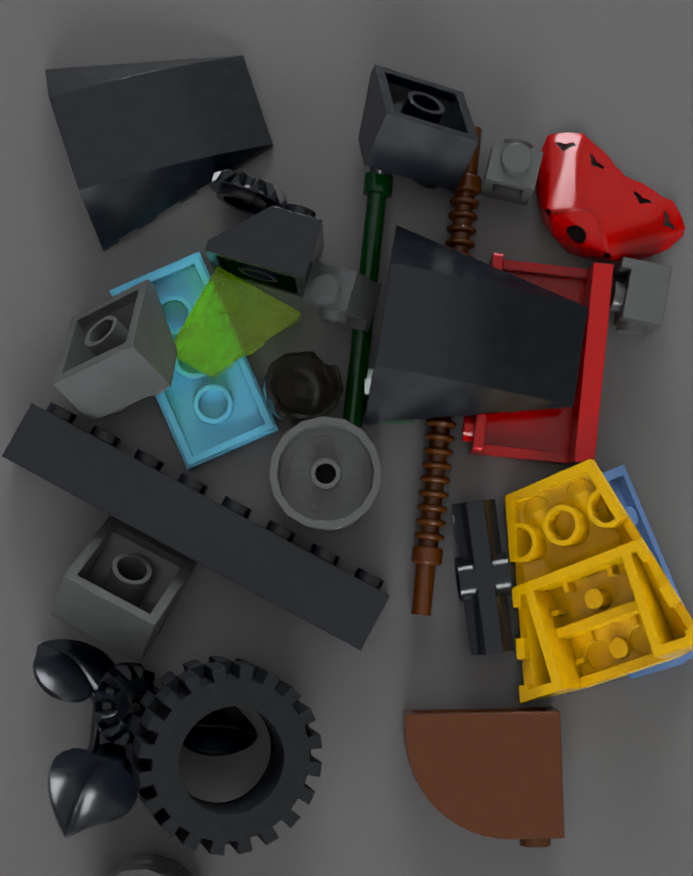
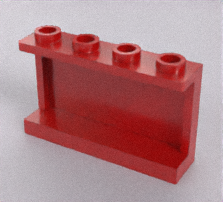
(560, 434)

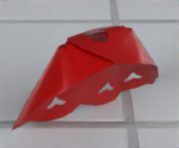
(600, 204)

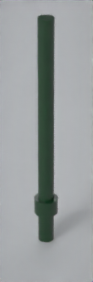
(377, 189)

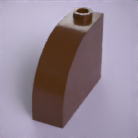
(491, 769)

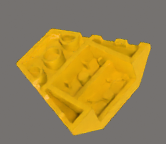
(586, 587)

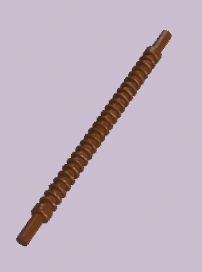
(427, 553)

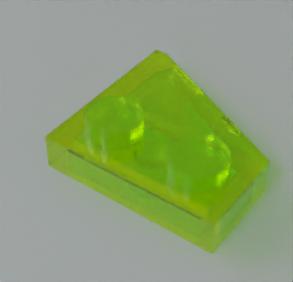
(230, 323)

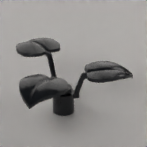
(95, 783)

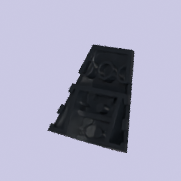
(153, 133)
(469, 339)

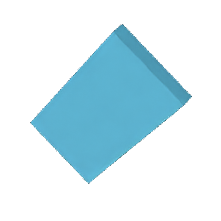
(202, 412)

